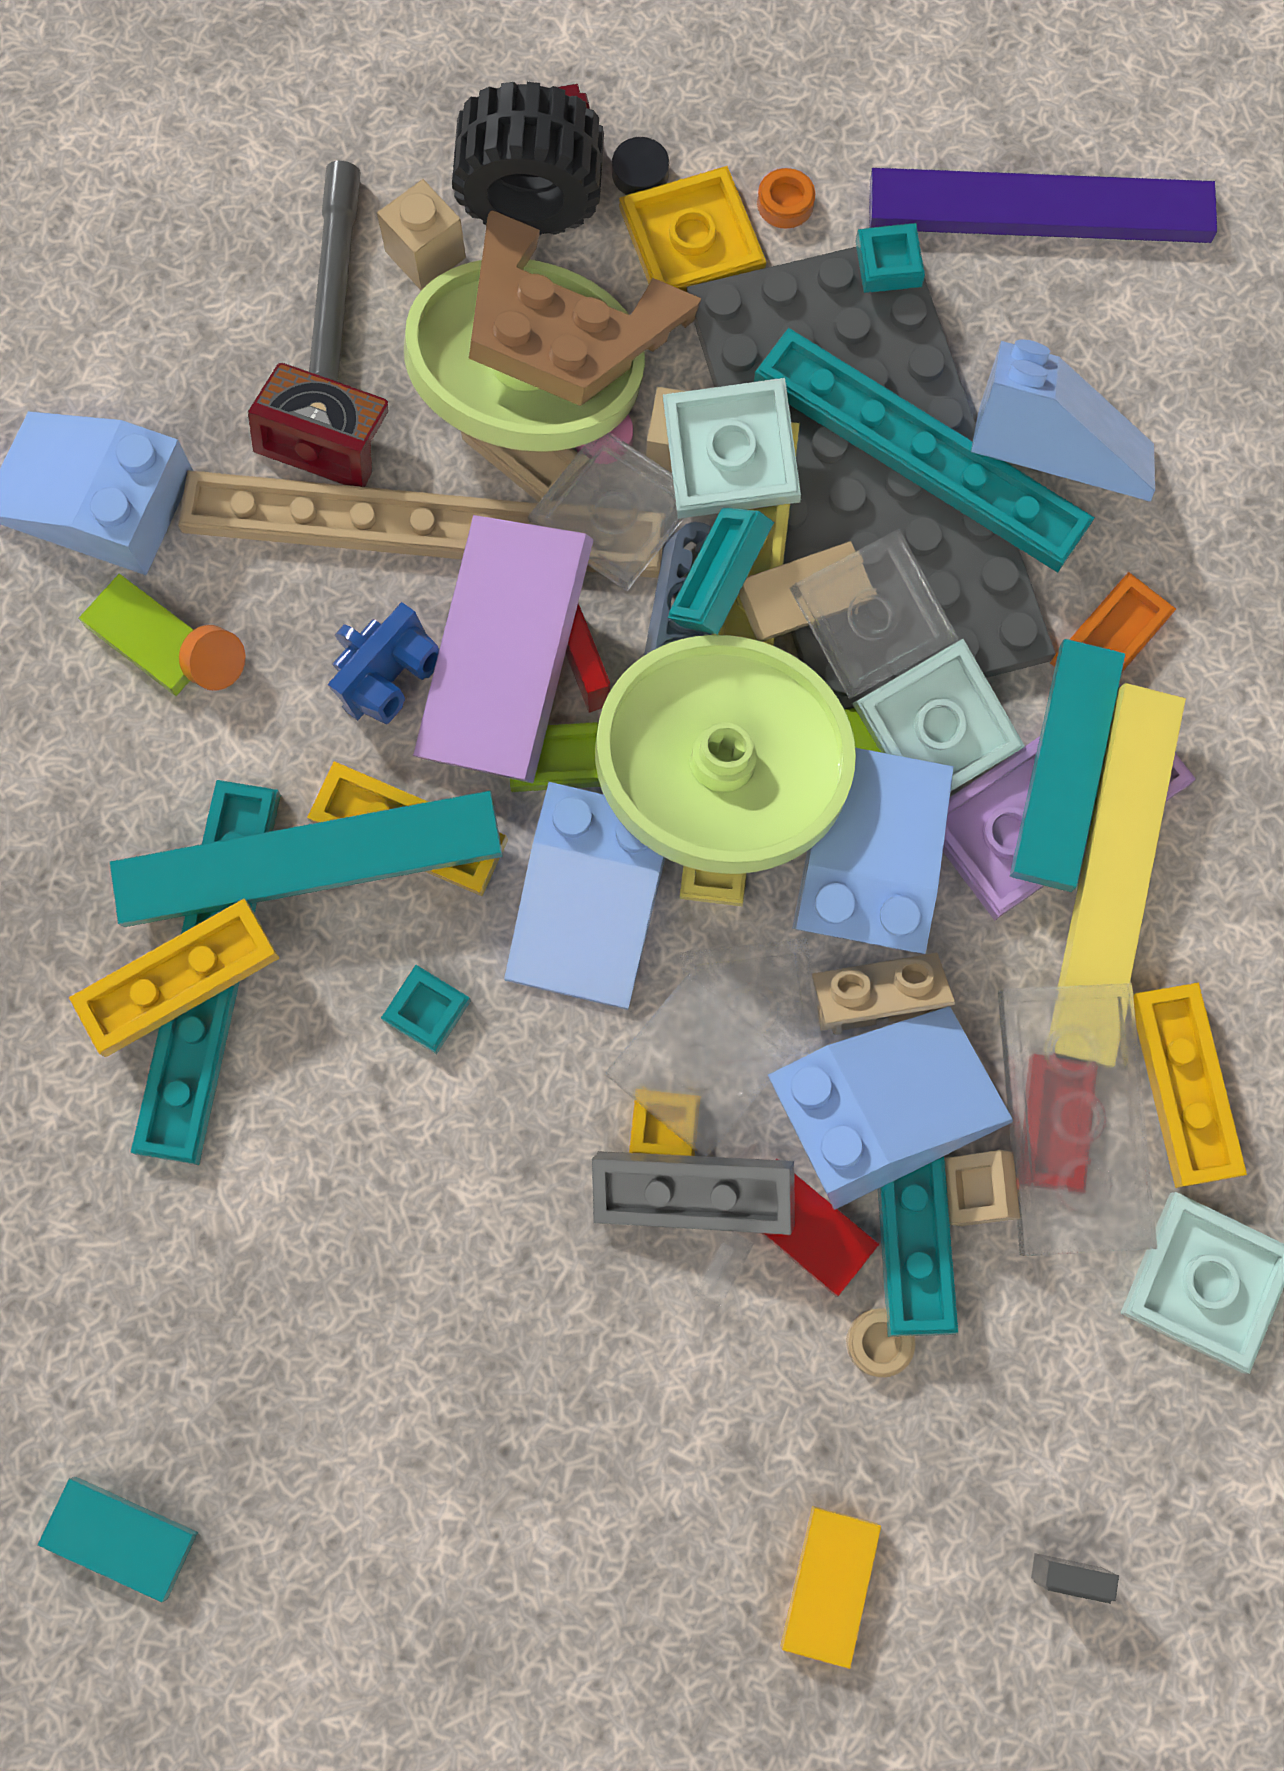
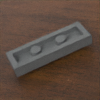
(694, 1192)

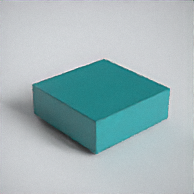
(890, 258)
(426, 1009)

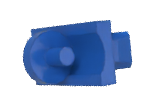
(376, 659)

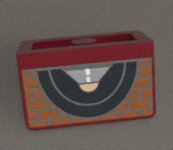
(316, 424)

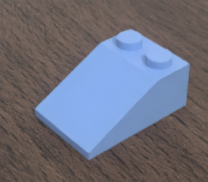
(1057, 423)
(93, 486)
(881, 858)
(583, 901)
(888, 1102)

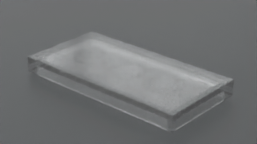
(1077, 1119)

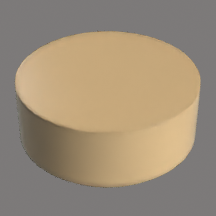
(873, 1349)

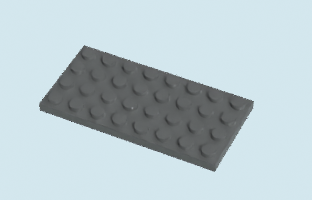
(848, 492)

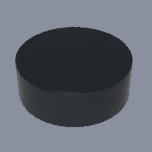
(639, 165)

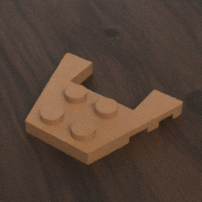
(554, 334)

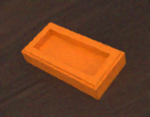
(1125, 619)

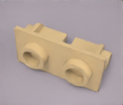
(882, 989)

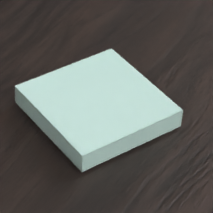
(731, 448)
(942, 715)
(1208, 1283)

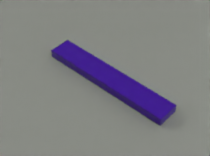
(1044, 205)

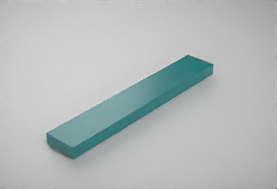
(925, 451)
(305, 859)
(193, 1045)

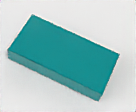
(720, 570)
(117, 1539)

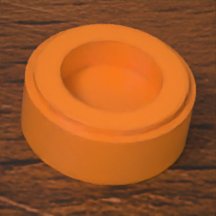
(786, 198)
(212, 657)

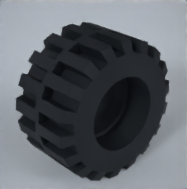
(528, 156)

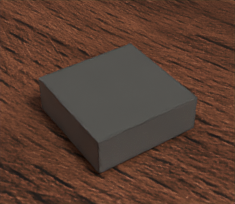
(1074, 1578)

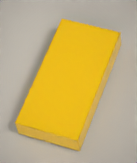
(830, 1587)

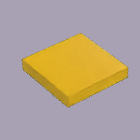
(692, 230)

